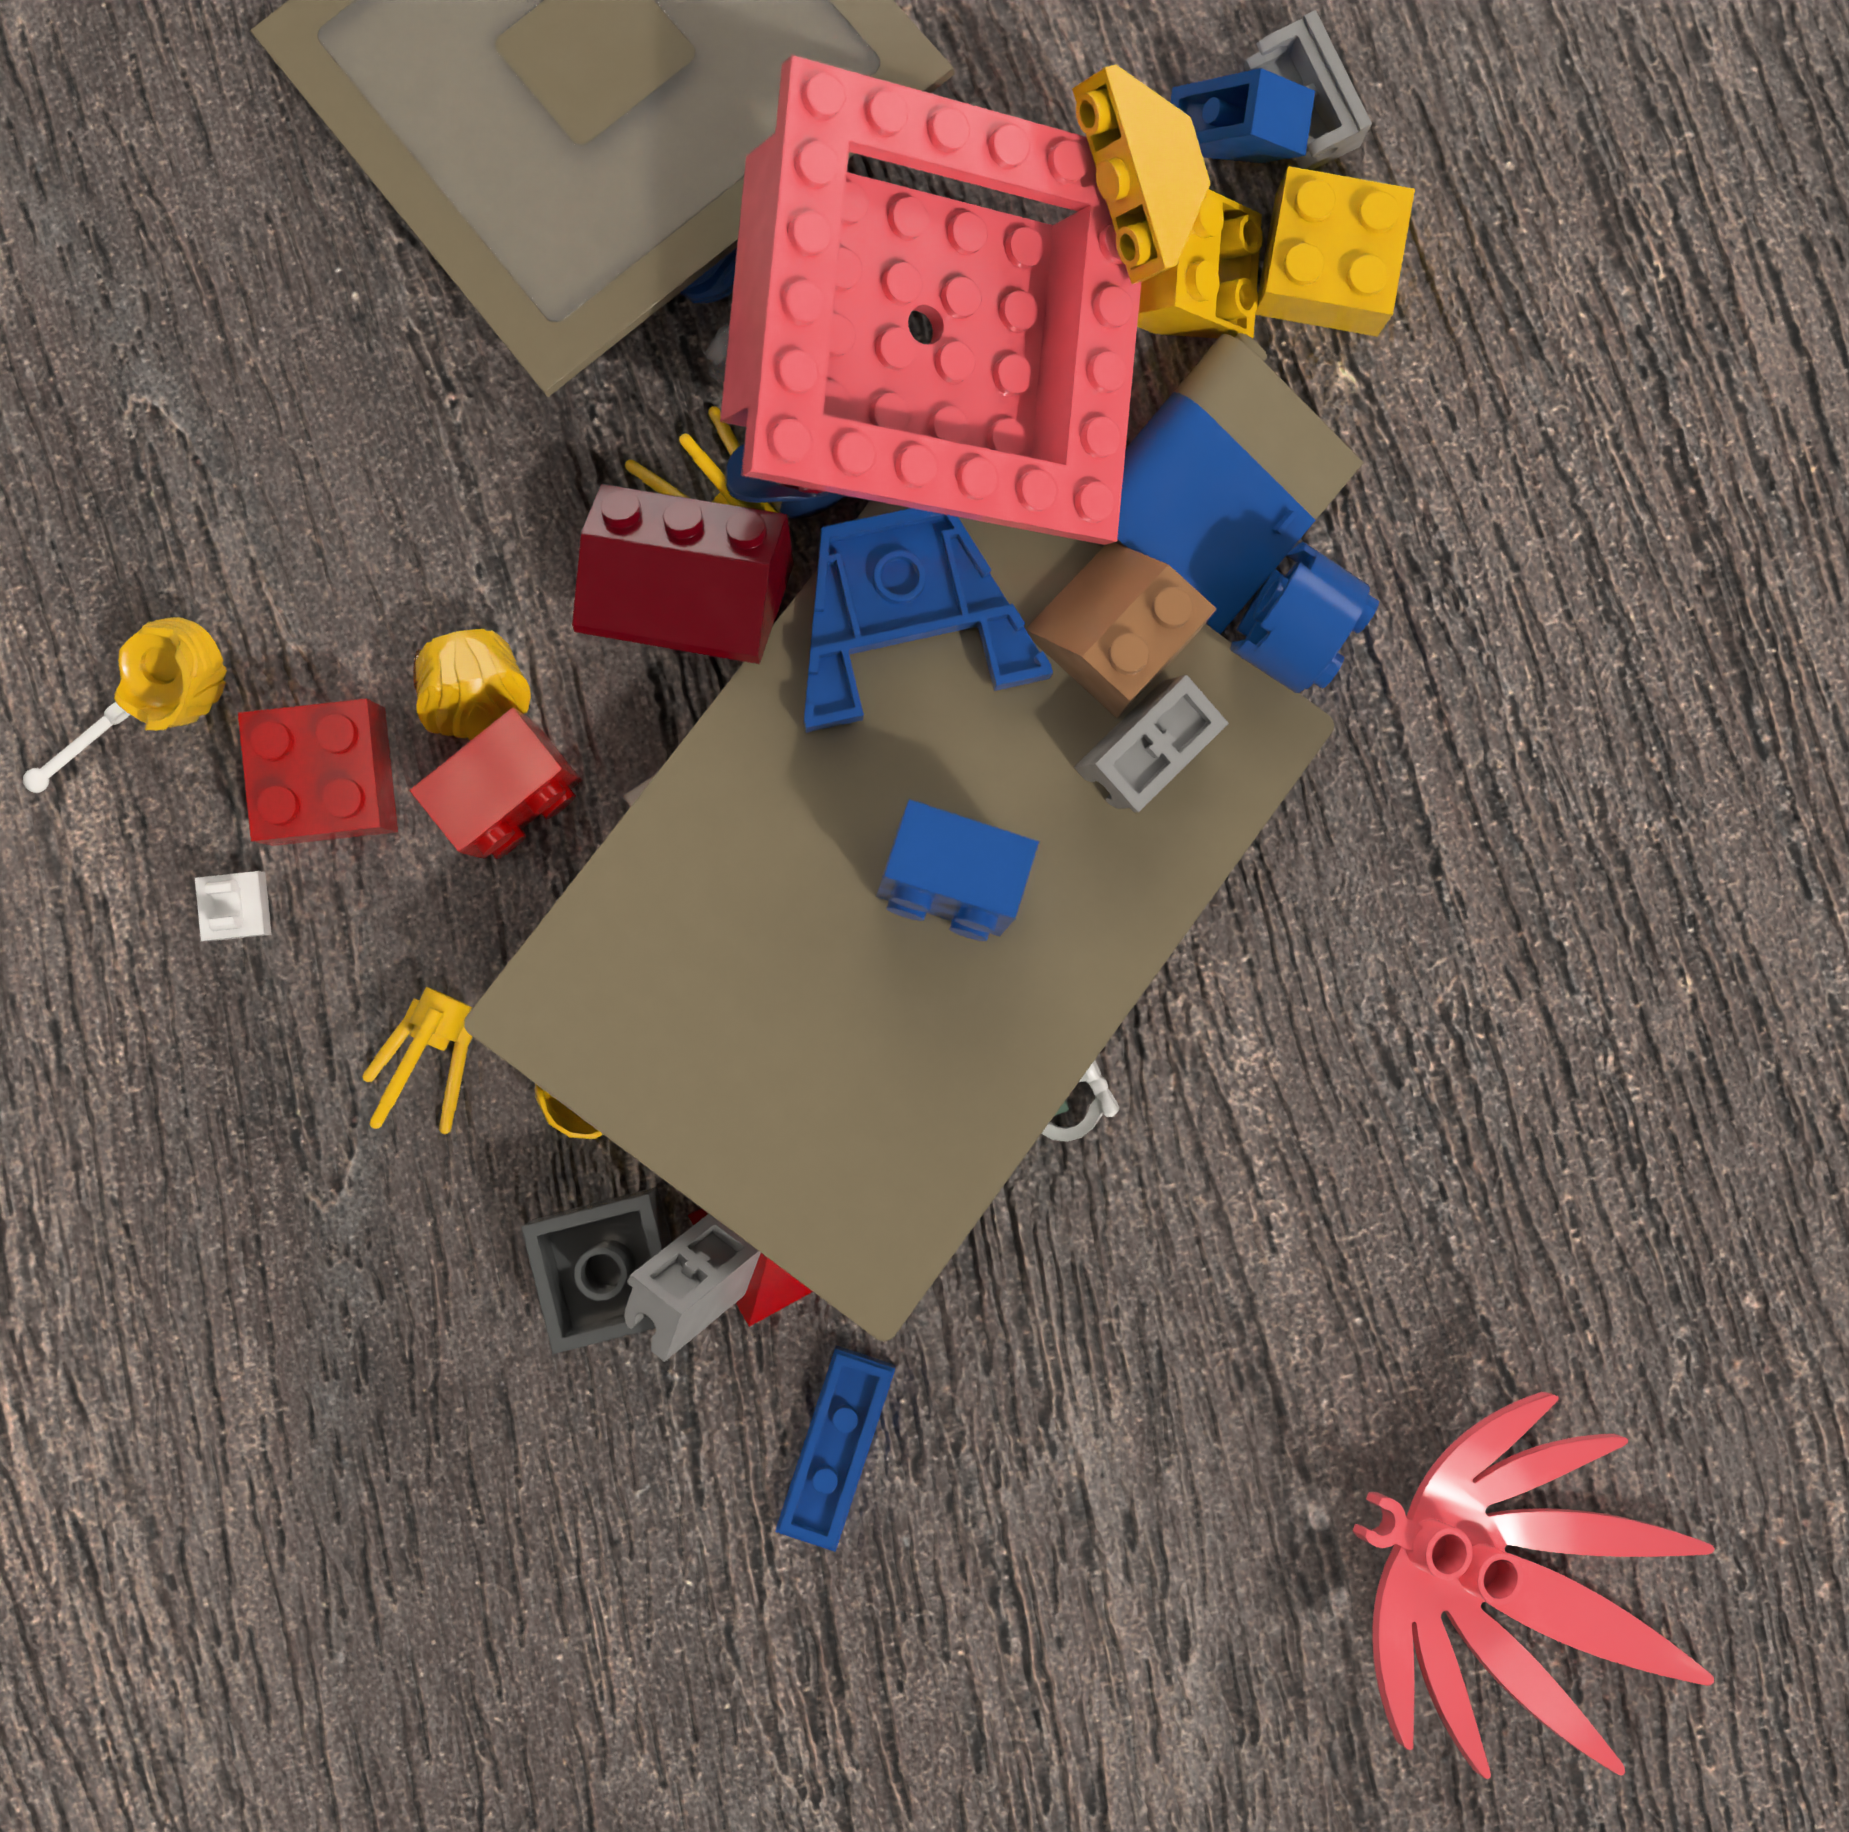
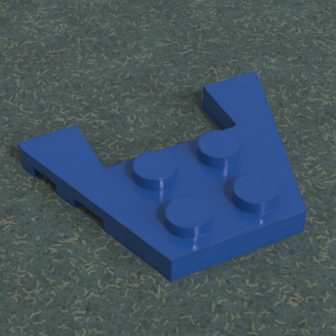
(900, 583)

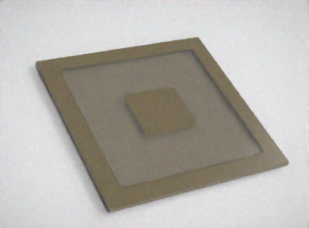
(572, 148)

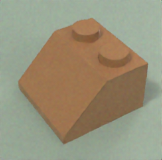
(1120, 624)

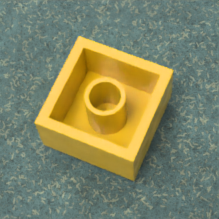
(1334, 251)

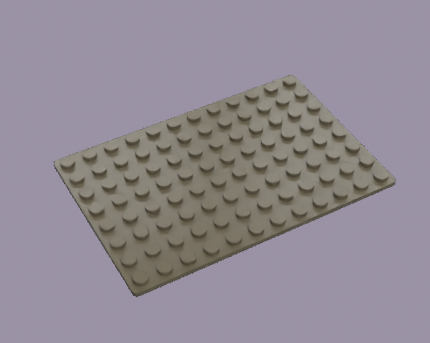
(797, 1048)

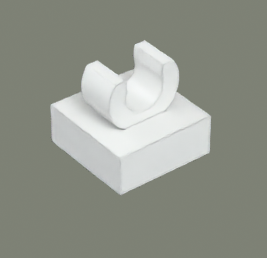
(233, 906)

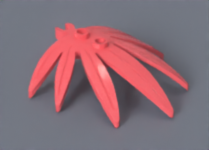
(1455, 1559)

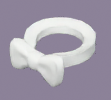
(1103, 1104)

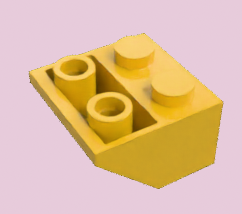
(1214, 280)

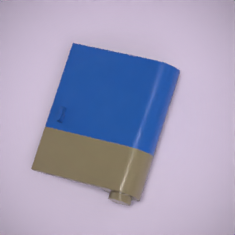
(1229, 476)

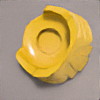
(169, 673)
(468, 683)

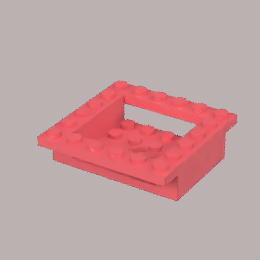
(1032, 322)

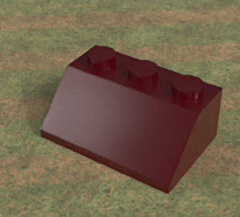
(681, 573)

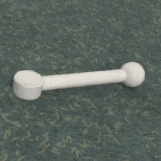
(37, 779)

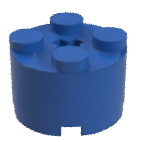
(1304, 620)

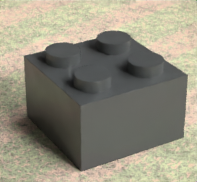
(585, 1263)

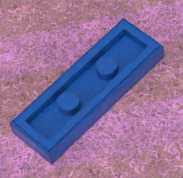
(835, 1448)

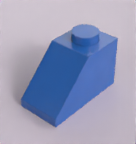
(1248, 116)

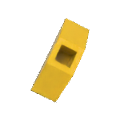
(1144, 166)

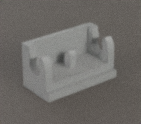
(1309, 58)
(1152, 743)
(690, 1284)

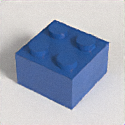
(956, 871)

